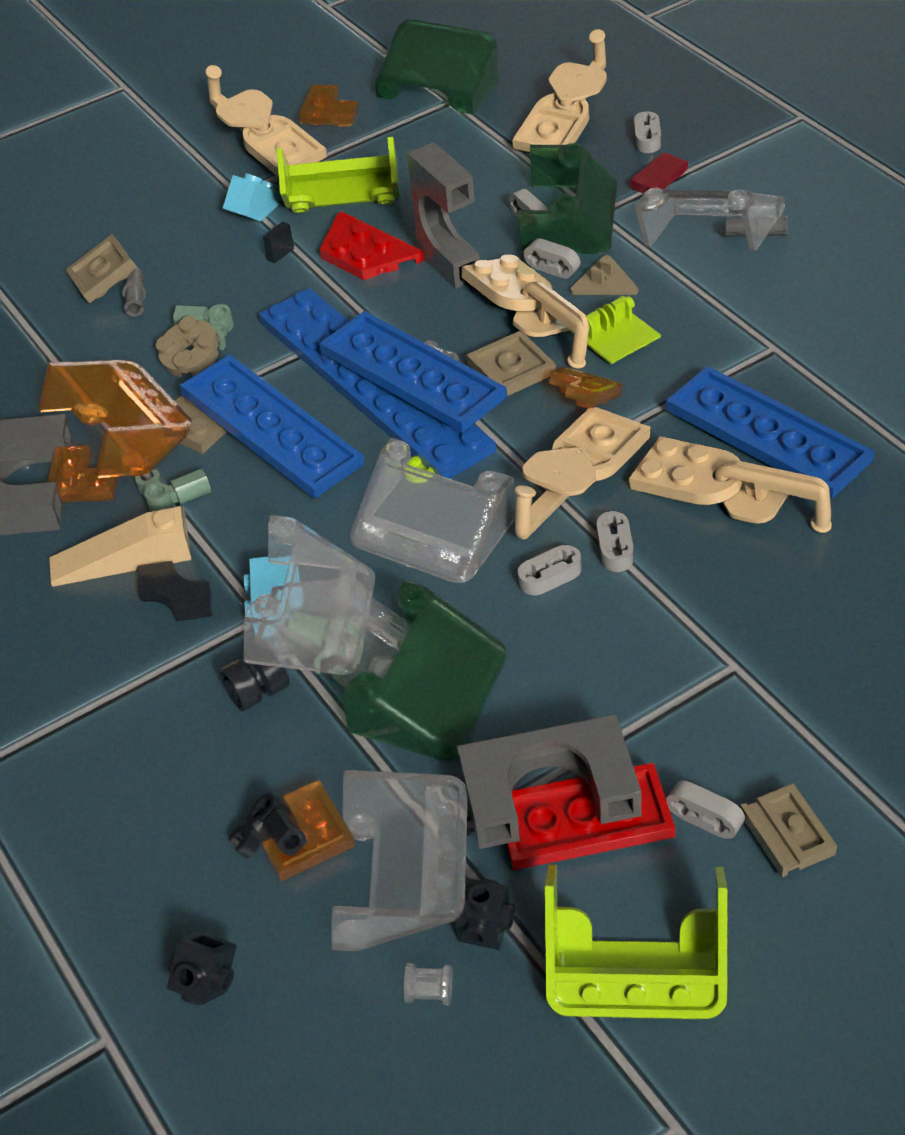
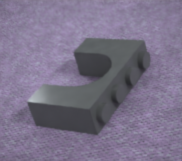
(438, 189)
(24, 443)
(587, 747)

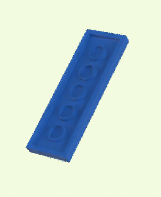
(414, 371)
(272, 426)
(769, 429)

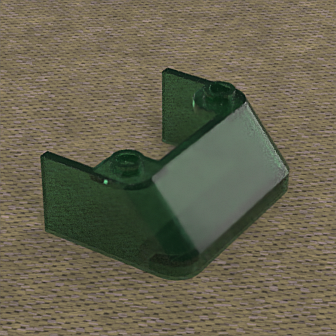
(576, 221)

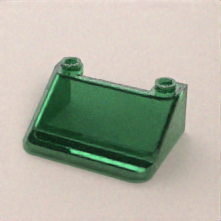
(432, 685)

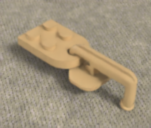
(565, 113)
(261, 130)
(539, 308)
(581, 455)
(714, 476)

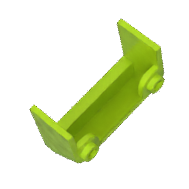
(339, 181)
(636, 976)

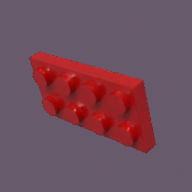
(563, 823)

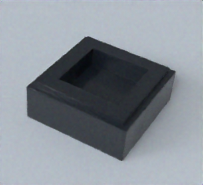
(278, 242)

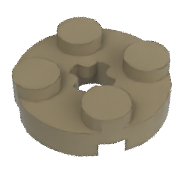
(186, 333)

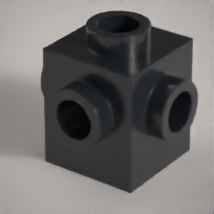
(485, 913)
(201, 967)

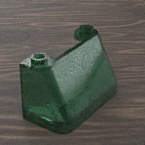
(441, 59)

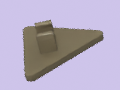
(604, 279)

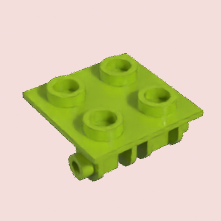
(617, 331)

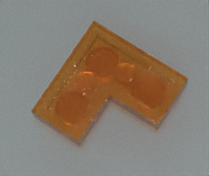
(324, 108)
(584, 387)
(75, 478)
(322, 826)

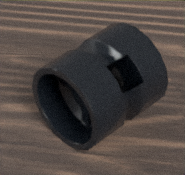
(248, 682)

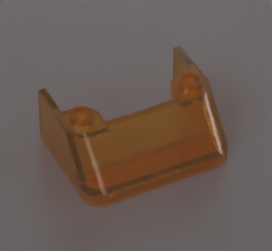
(139, 411)

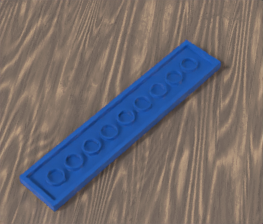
(308, 320)

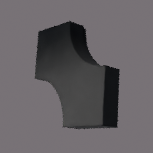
(184, 597)

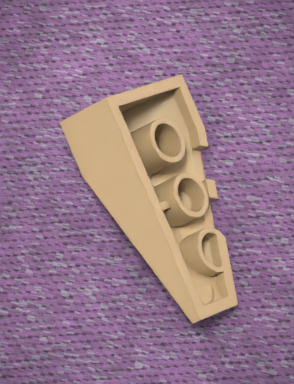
(138, 542)

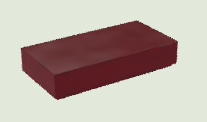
(659, 173)

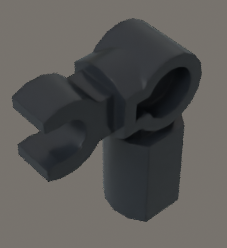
(268, 819)

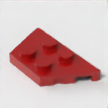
(365, 249)

